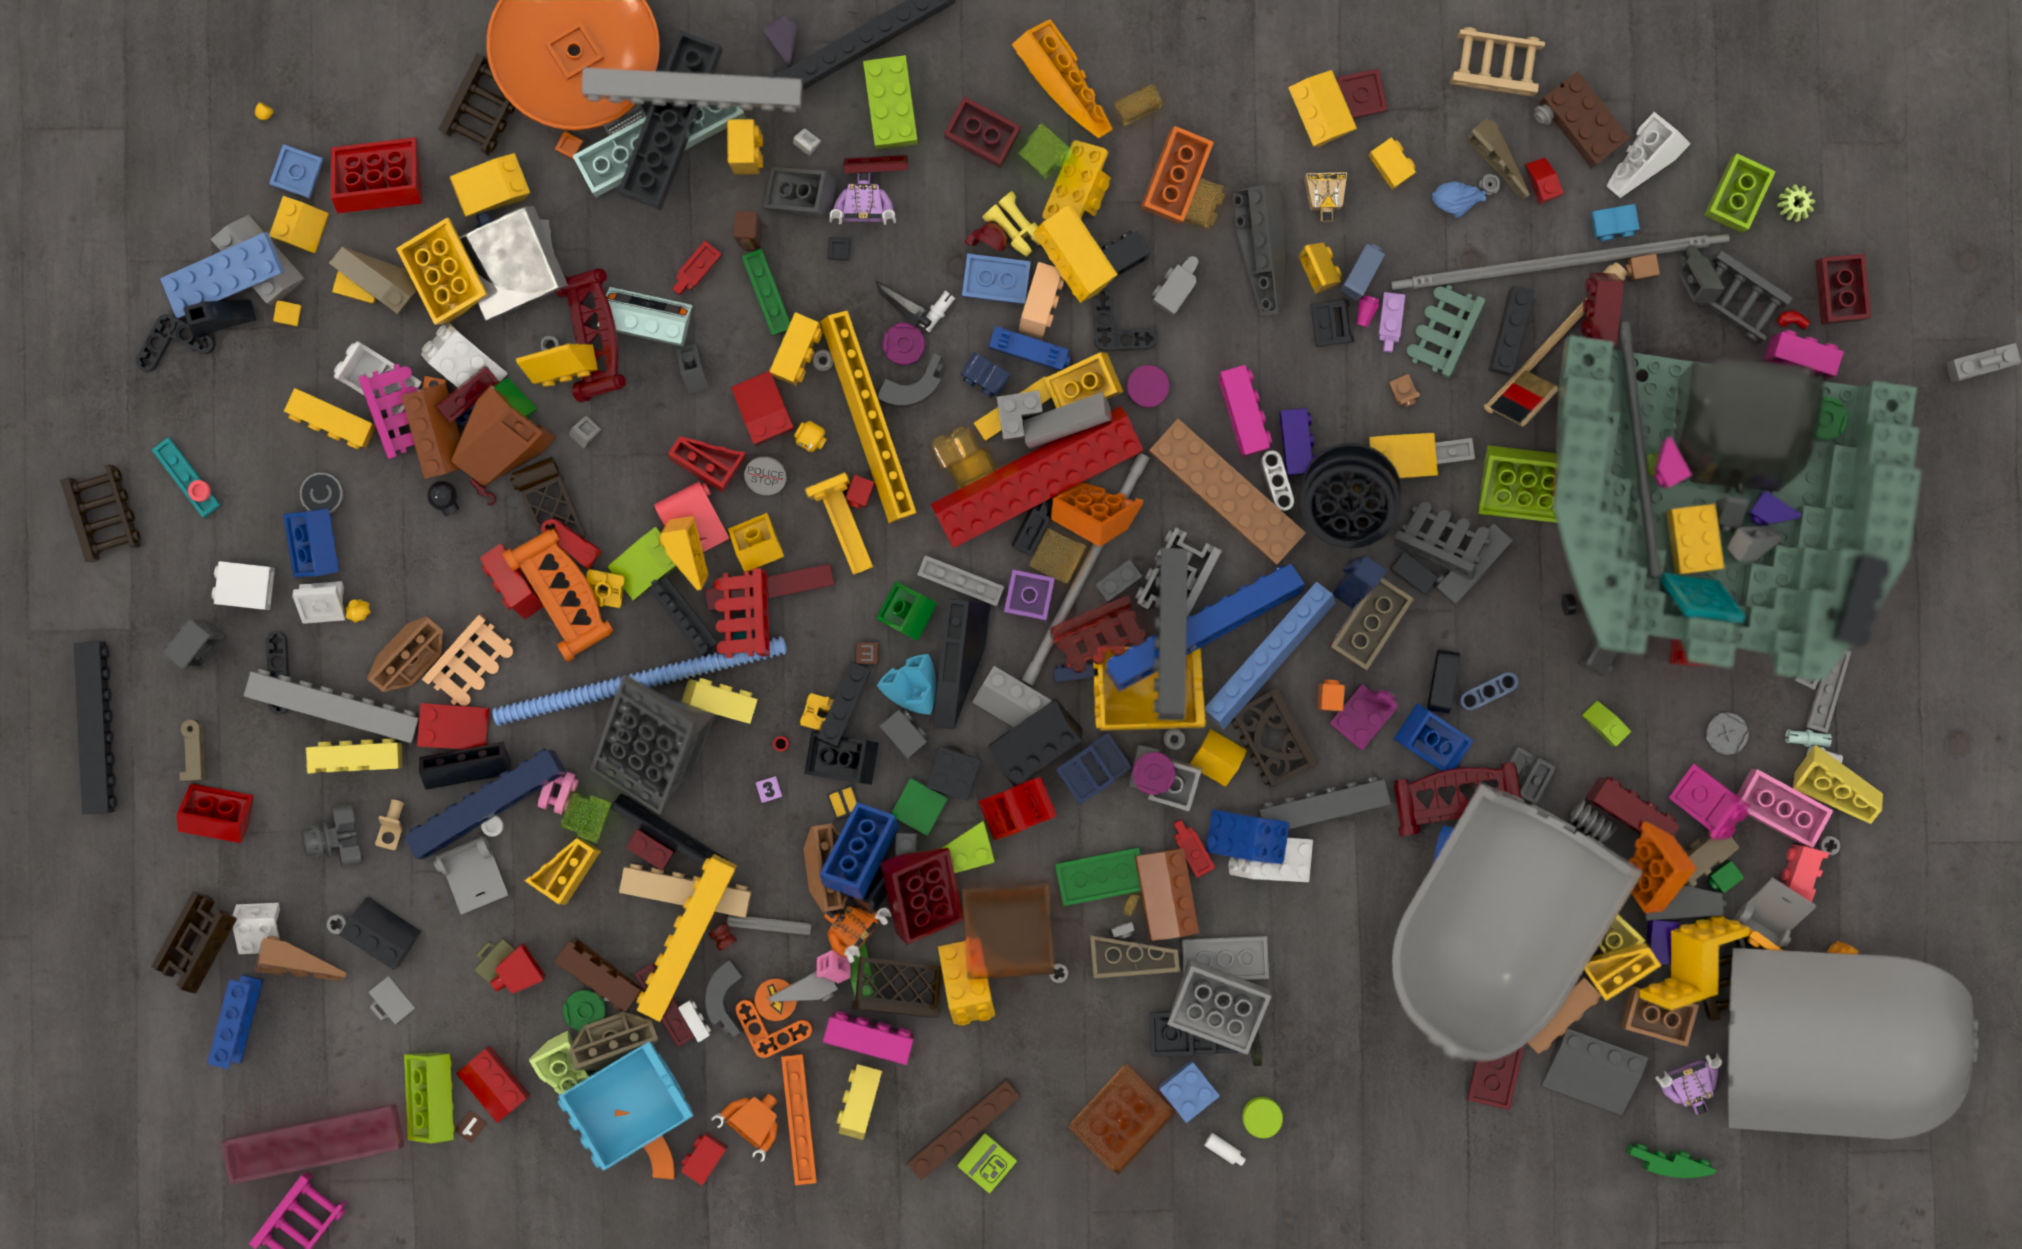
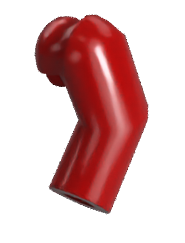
(1793, 317)

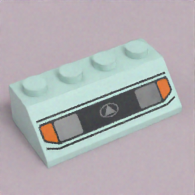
(649, 316)

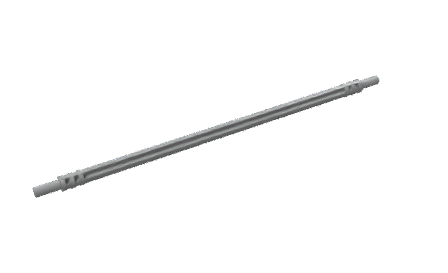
(1558, 262)

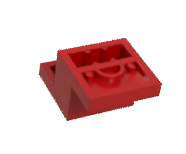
(1017, 808)

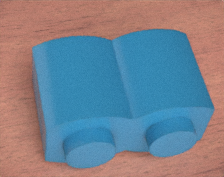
(1615, 221)

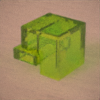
(1045, 151)
(586, 816)

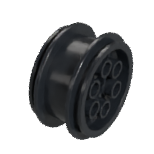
(1340, 524)

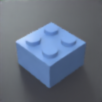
(1188, 1091)

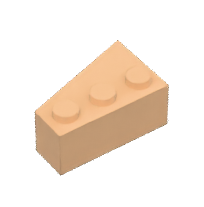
(1040, 301)

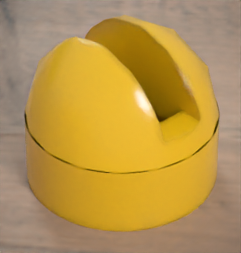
(263, 111)

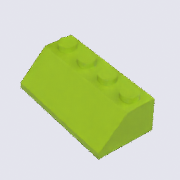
(429, 1097)

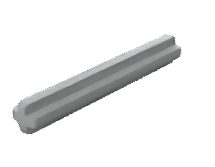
(769, 924)

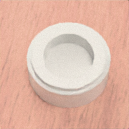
(493, 826)

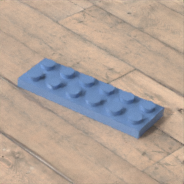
(223, 273)

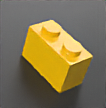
(1392, 163)

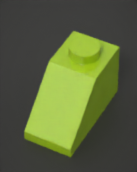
(1606, 723)

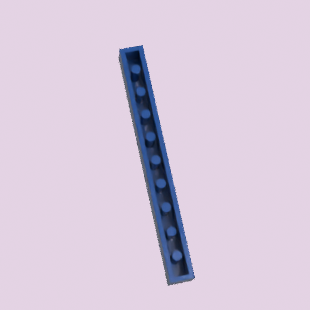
(1210, 623)

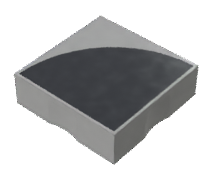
(513, 262)

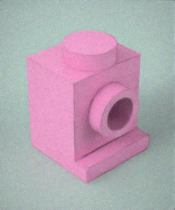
(833, 967)

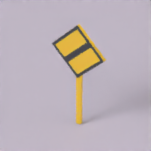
(842, 801)

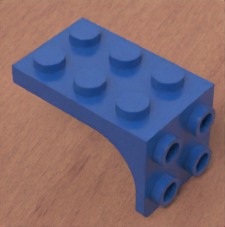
(1247, 837)

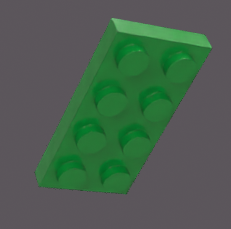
(1098, 876)

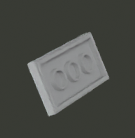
(1238, 956)

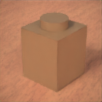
(1642, 267)

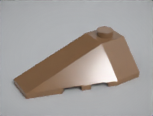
(281, 957)

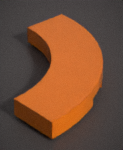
(659, 1154)

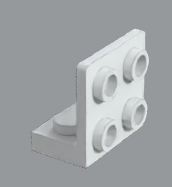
(254, 924)

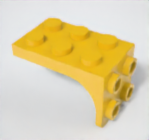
(966, 998)

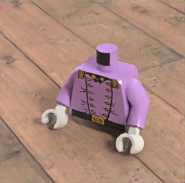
(863, 203)
(1692, 1083)

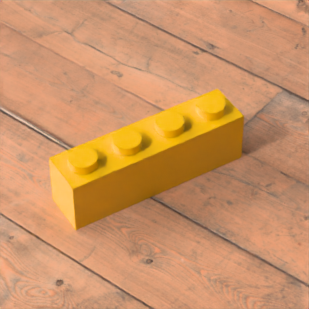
(330, 418)

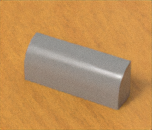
(1067, 420)

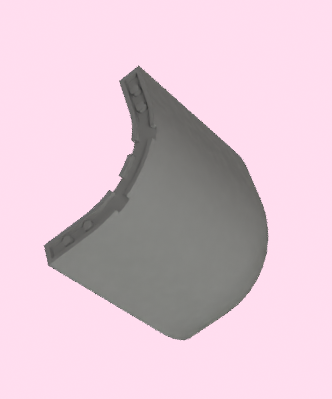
(1504, 925)
(1846, 1044)

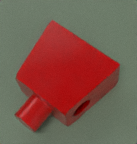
(517, 971)

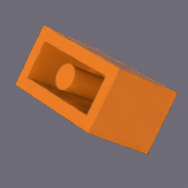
(1330, 695)

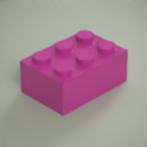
(1792, 350)

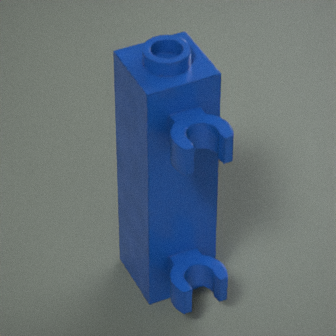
(1029, 349)

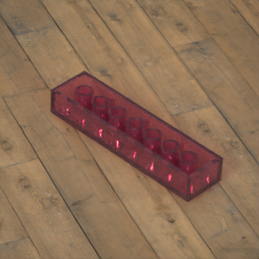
(312, 1143)

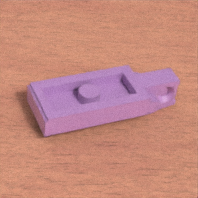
(1391, 319)

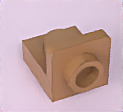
(1404, 391)

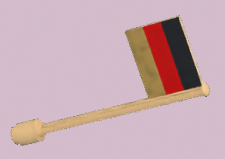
(1526, 392)

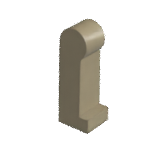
(194, 751)

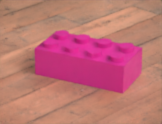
(1244, 411)
(868, 1037)

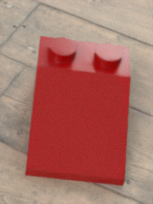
(762, 408)
(452, 726)

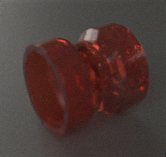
(722, 936)

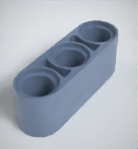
(1498, 691)

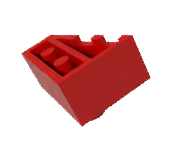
(707, 462)
(512, 584)

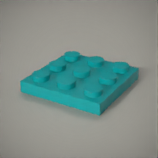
(1702, 598)

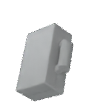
(391, 1001)

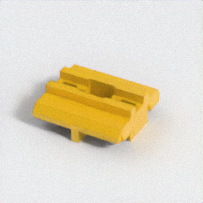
(615, 586)
(814, 704)

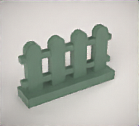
(1451, 321)

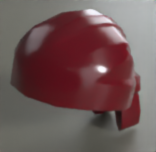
(990, 234)

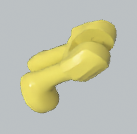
(1008, 204)

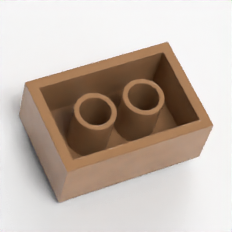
(1658, 1021)

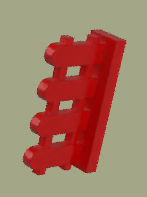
(758, 623)

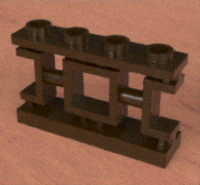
(182, 937)

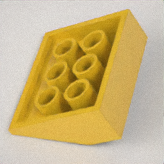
(442, 272)

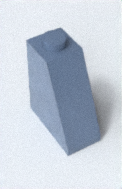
(1362, 272)

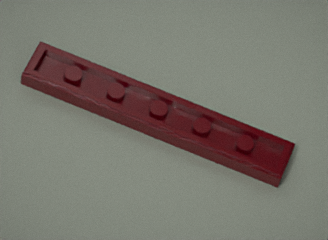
(783, 584)

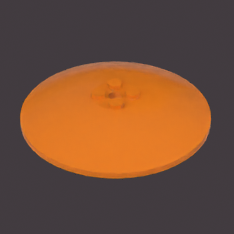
(538, 75)

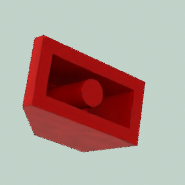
(1544, 180)

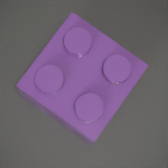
(1029, 595)

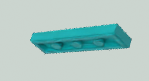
(183, 474)

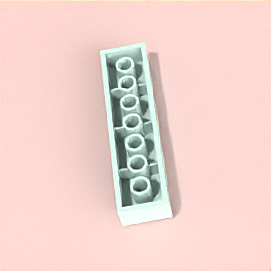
(607, 160)

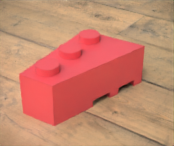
(1803, 869)

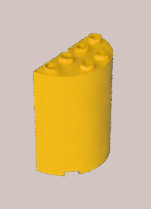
(1135, 705)

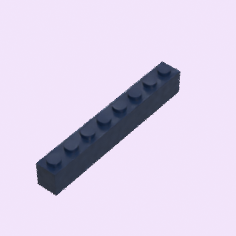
(484, 804)

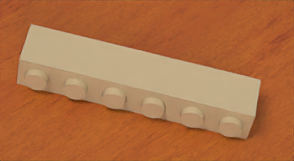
(677, 888)

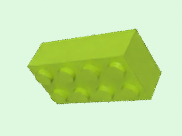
(890, 102)

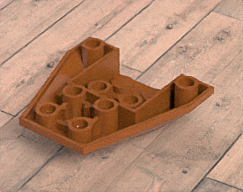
(498, 439)

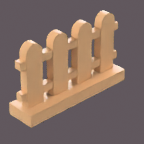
(461, 668)

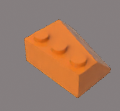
(1094, 512)
(1663, 867)

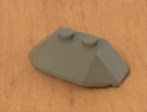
(610, 1040)

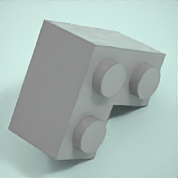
(1012, 410)

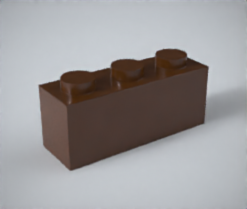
(748, 230)

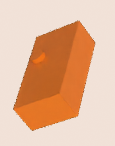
(1176, 175)

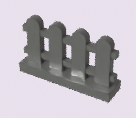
(1446, 556)

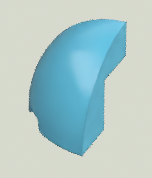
(912, 685)

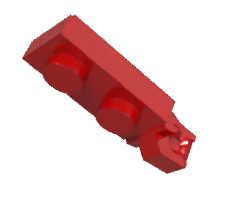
(696, 267)
(1193, 848)

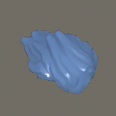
(1457, 197)

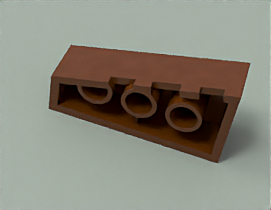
(598, 974)

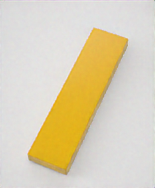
(990, 423)

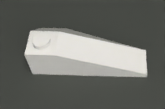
(1652, 151)

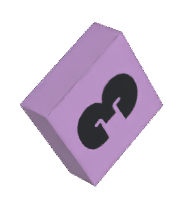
(769, 789)

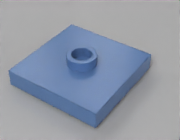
(296, 171)

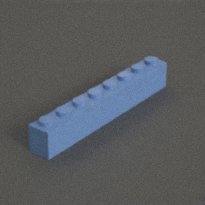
(1270, 655)

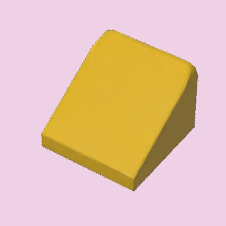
(287, 313)

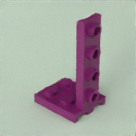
(1364, 715)

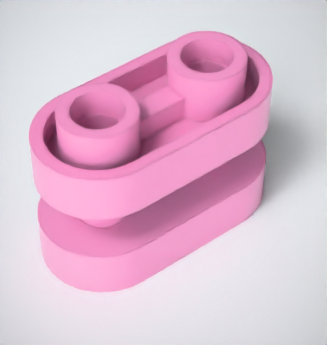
(569, 784)

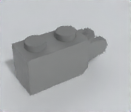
(1177, 287)

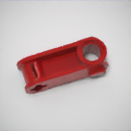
(573, 544)

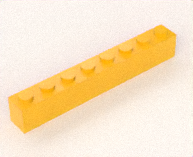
(686, 937)

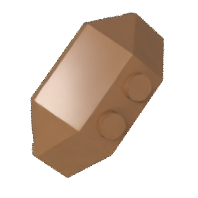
(407, 655)
(816, 852)

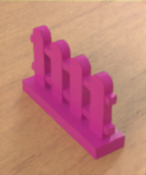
(385, 402)

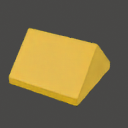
(1218, 757)

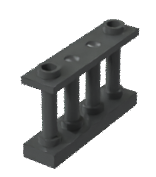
(1759, 287)

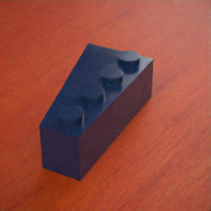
(1358, 581)

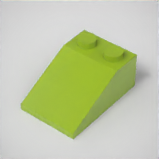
(643, 564)

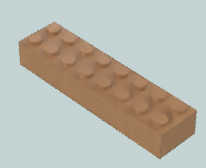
(1226, 492)

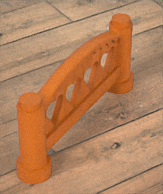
(576, 636)

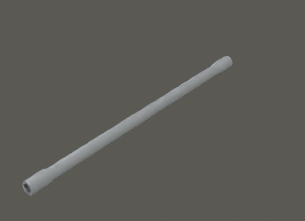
(1035, 666)

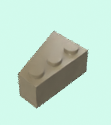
(1707, 853)

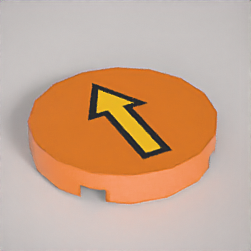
(773, 1010)

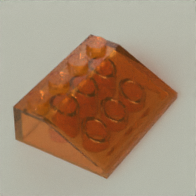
(1122, 1119)

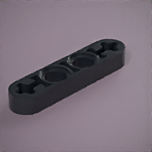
(284, 669)

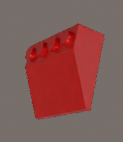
(375, 175)

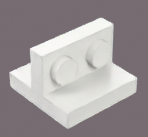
(320, 602)

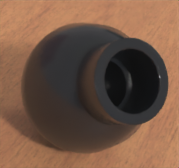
(443, 497)

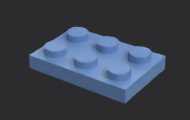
(996, 279)

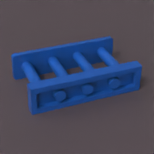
(235, 1021)

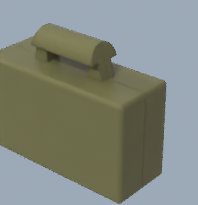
(487, 966)

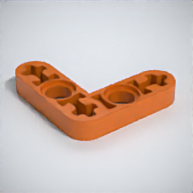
(764, 1036)

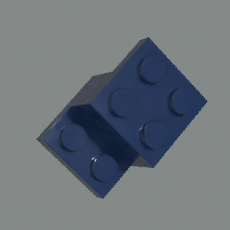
(1094, 768)

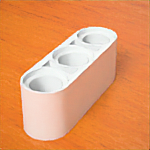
(1277, 470)

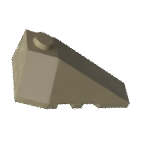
(1491, 146)
(380, 279)

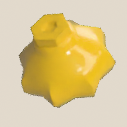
(357, 610)

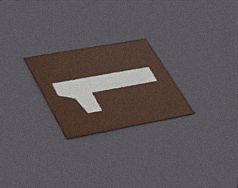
(470, 1126)

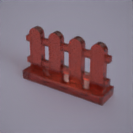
(1102, 617)

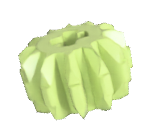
(1790, 197)

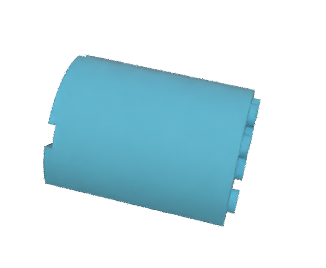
(632, 1084)

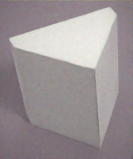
(806, 141)

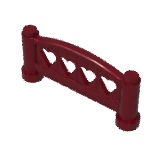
(577, 291)
(1413, 812)

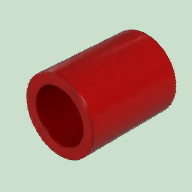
(775, 743)

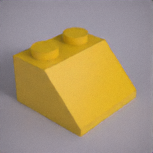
(299, 224)
(755, 542)

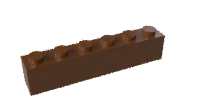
(963, 1129)

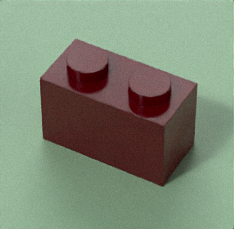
(650, 849)

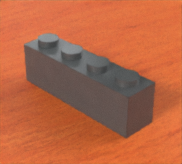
(1454, 586)

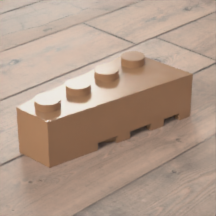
(1578, 1001)

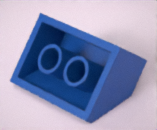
(311, 542)

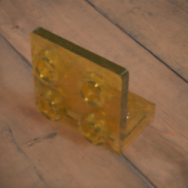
(1057, 556)

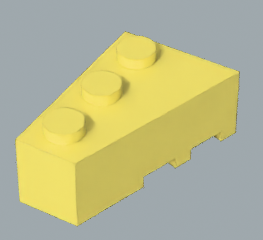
(720, 700)
(859, 1101)

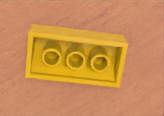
(1075, 253)

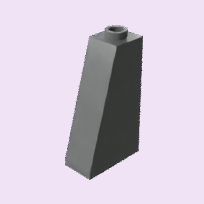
(1691, 903)

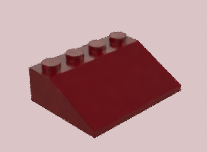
(922, 893)

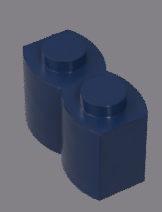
(985, 374)

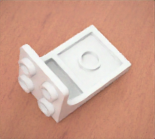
(457, 356)
(364, 360)
(1294, 868)

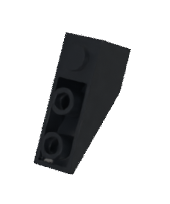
(217, 315)

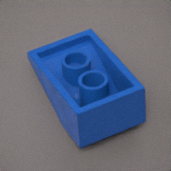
(1433, 739)

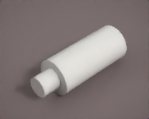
(1224, 1149)

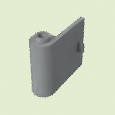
(470, 872)
(1774, 912)

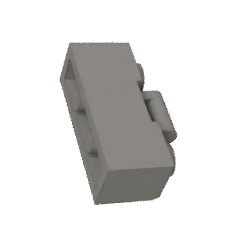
(1983, 362)

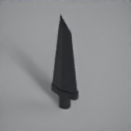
(910, 310)

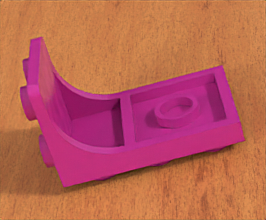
(1710, 802)

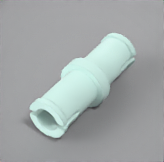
(1808, 738)

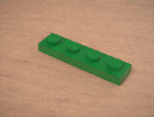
(766, 292)

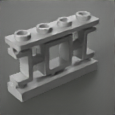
(1193, 584)

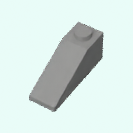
(807, 988)

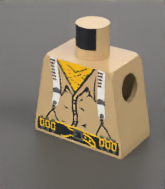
(1325, 193)

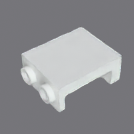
(243, 585)

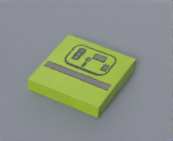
(987, 1162)

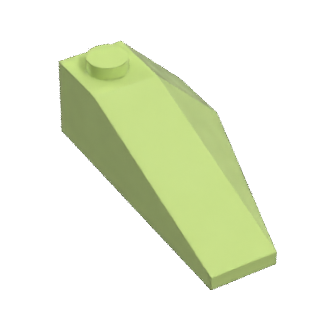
(556, 1066)

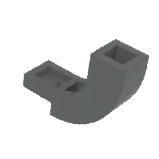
(911, 395)
(716, 994)

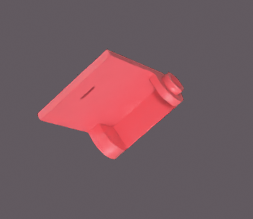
(696, 503)

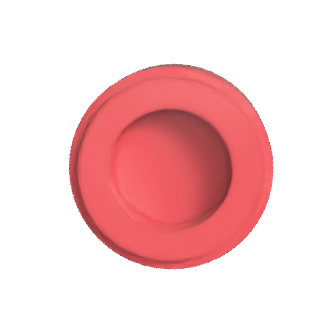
(199, 490)

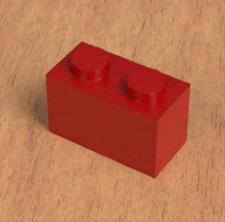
(704, 1158)

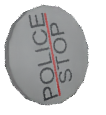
(765, 475)

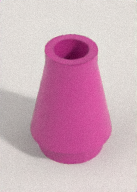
(1366, 310)

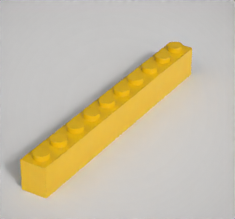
(868, 416)

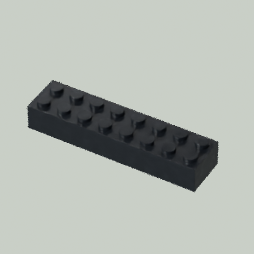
(667, 127)

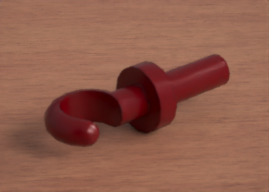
(482, 491)

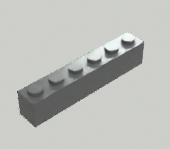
(1328, 805)

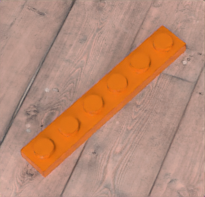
(799, 1119)

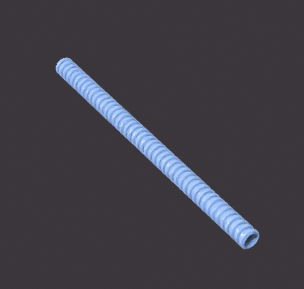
(610, 688)

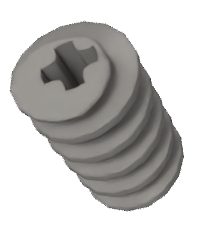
(1592, 822)

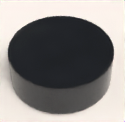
(1568, 604)

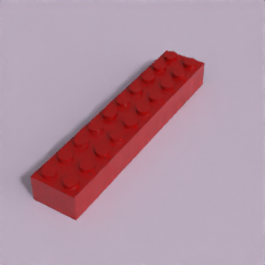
(1035, 478)

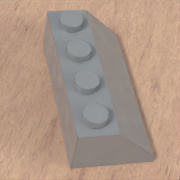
(271, 289)
(1008, 698)

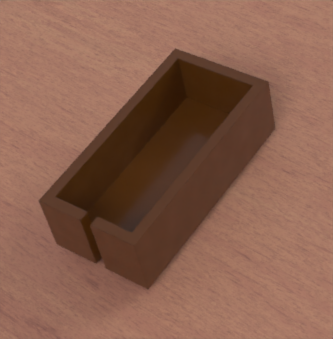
(1585, 119)

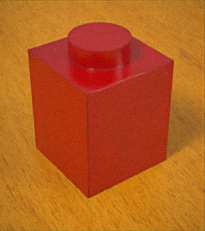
(859, 492)

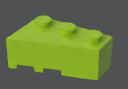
(971, 849)

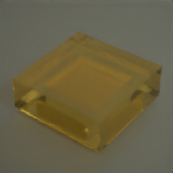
(1130, 904)

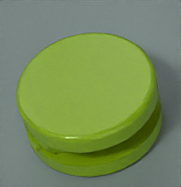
(1262, 1117)

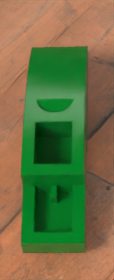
(1678, 1164)

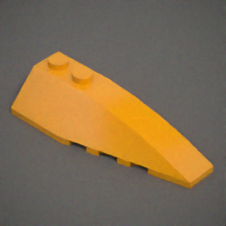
(1056, 70)

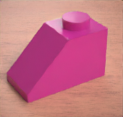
(1669, 465)

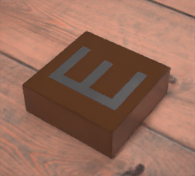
(867, 653)

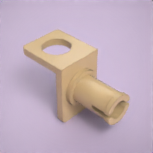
(391, 824)

